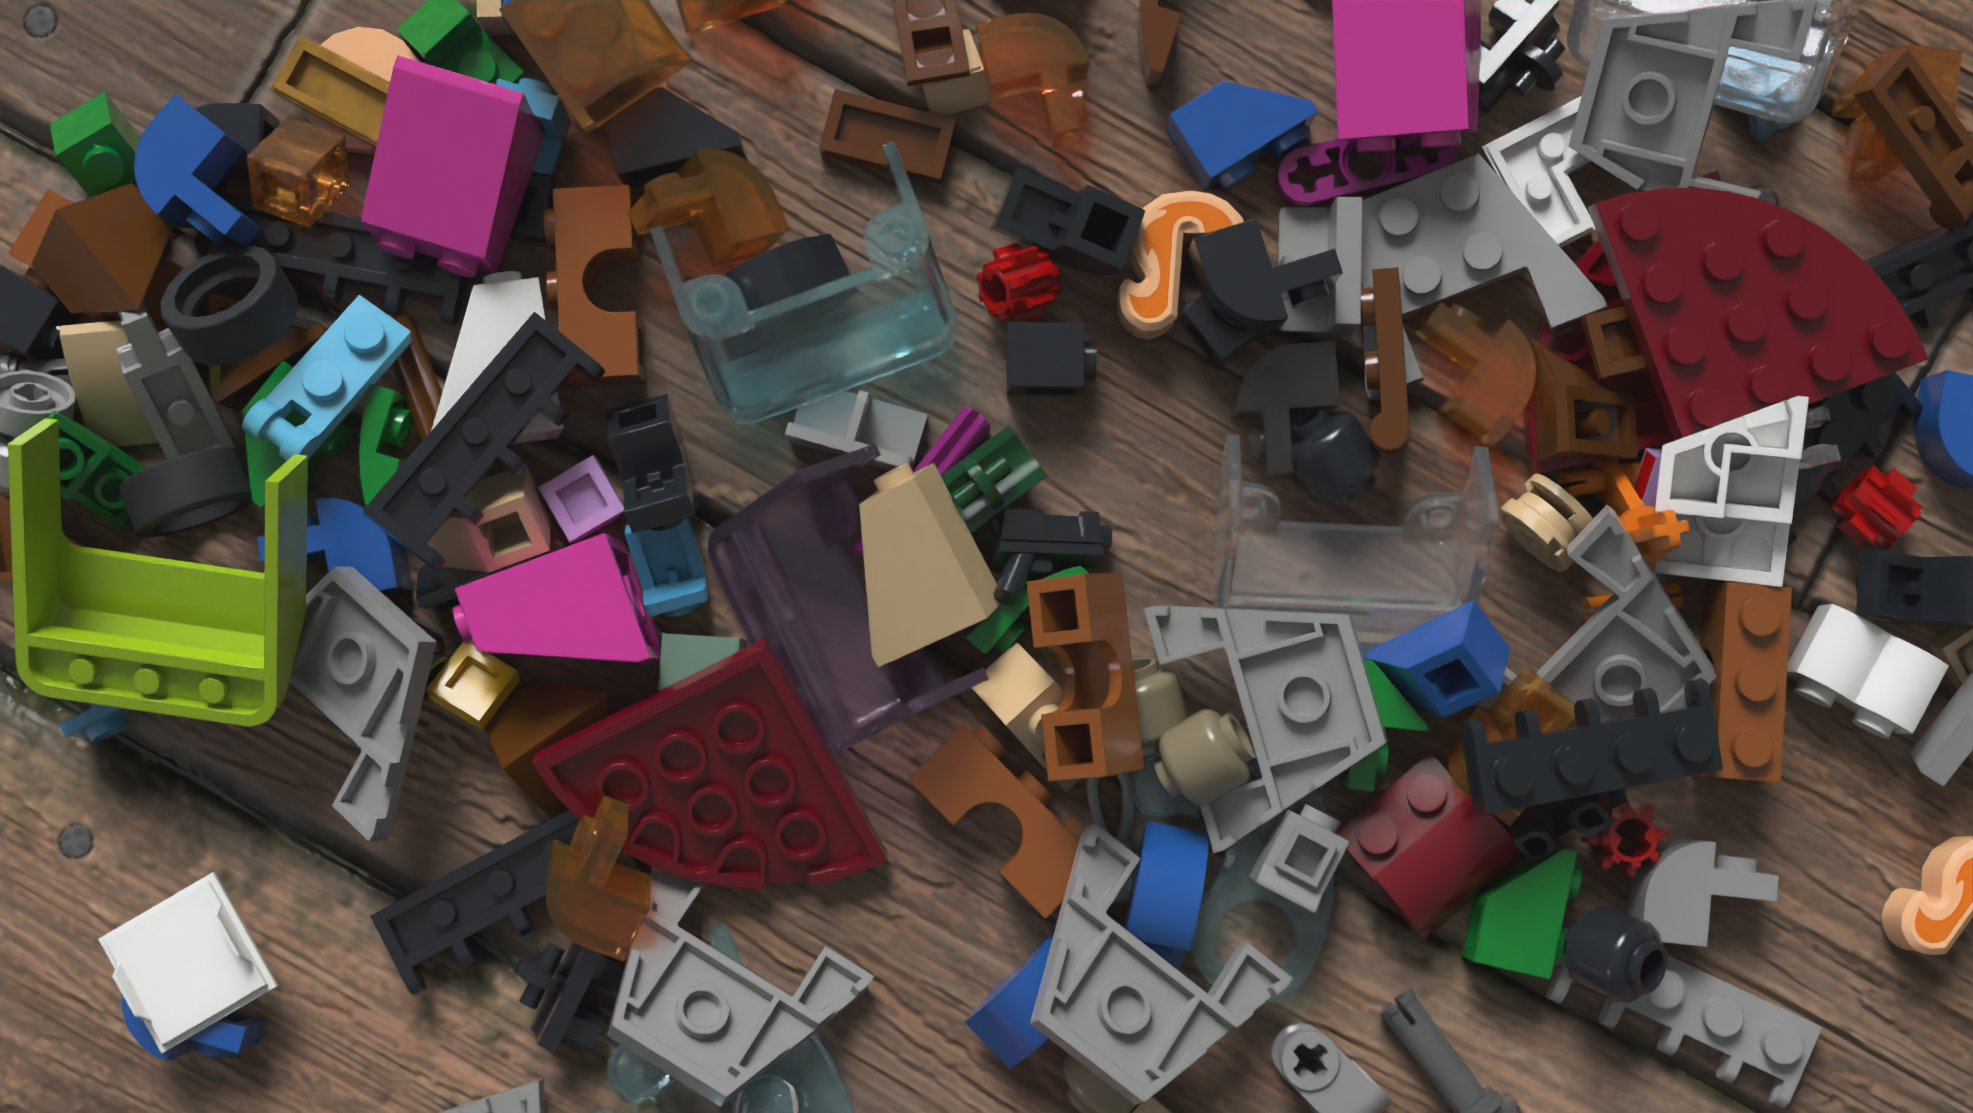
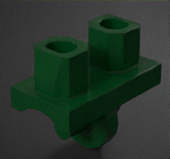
(992, 478)

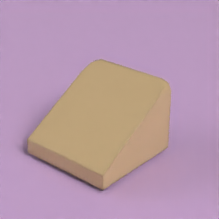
(961, 93)

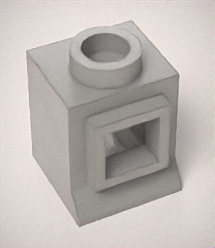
(1300, 856)

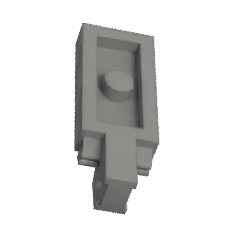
(169, 388)

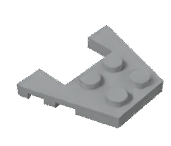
(1659, 81)
(1460, 235)
(1630, 640)
(369, 676)
(1300, 697)
(1119, 1000)
(706, 1013)

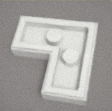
(1536, 169)

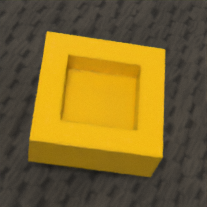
(473, 685)

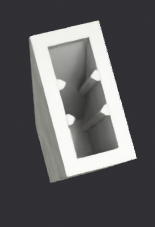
(491, 320)

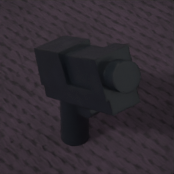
(1035, 542)

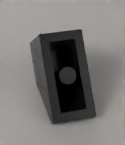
(660, 136)

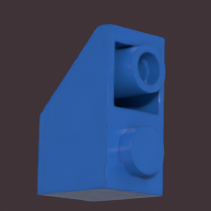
(1233, 128)
(1445, 661)

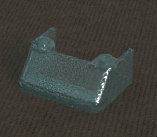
(826, 335)

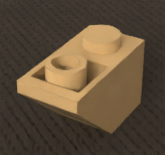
(511, 530)
(1018, 696)

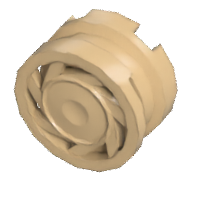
(1545, 521)

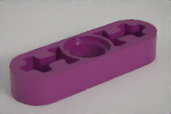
(1323, 191)

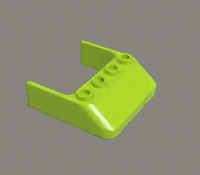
(149, 626)

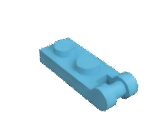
(329, 379)

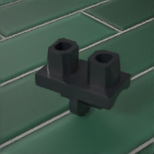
(1523, 54)
(1540, 825)
(561, 1014)

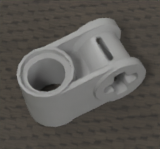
(1332, 1080)

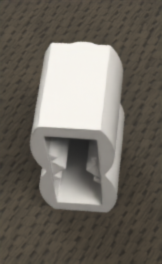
(1865, 671)

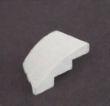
(1736, 495)

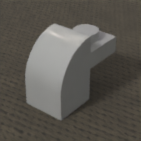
(1680, 885)

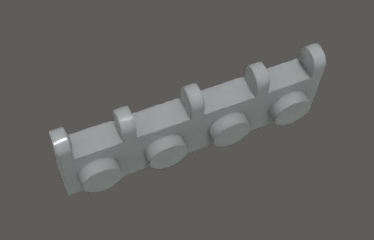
(1720, 1017)

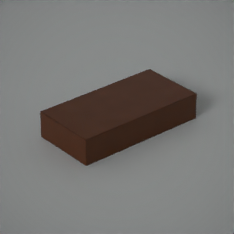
(862, 124)

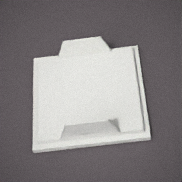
(187, 963)

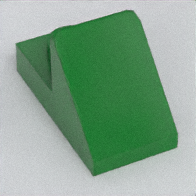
(454, 41)
(1395, 714)

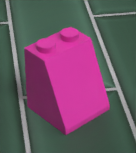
(1406, 71)
(449, 168)
(563, 606)

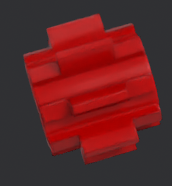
(1018, 283)
(1877, 507)
(1641, 832)

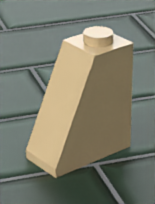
(919, 564)

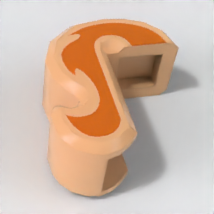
(1156, 255)
(1942, 909)

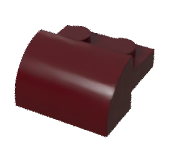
(1428, 846)

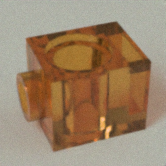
(298, 171)

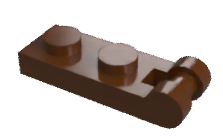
(1922, 135)
(1387, 365)

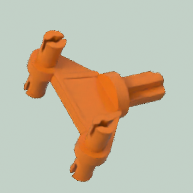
(1651, 530)

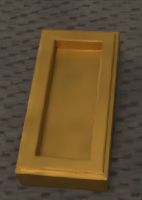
(333, 89)

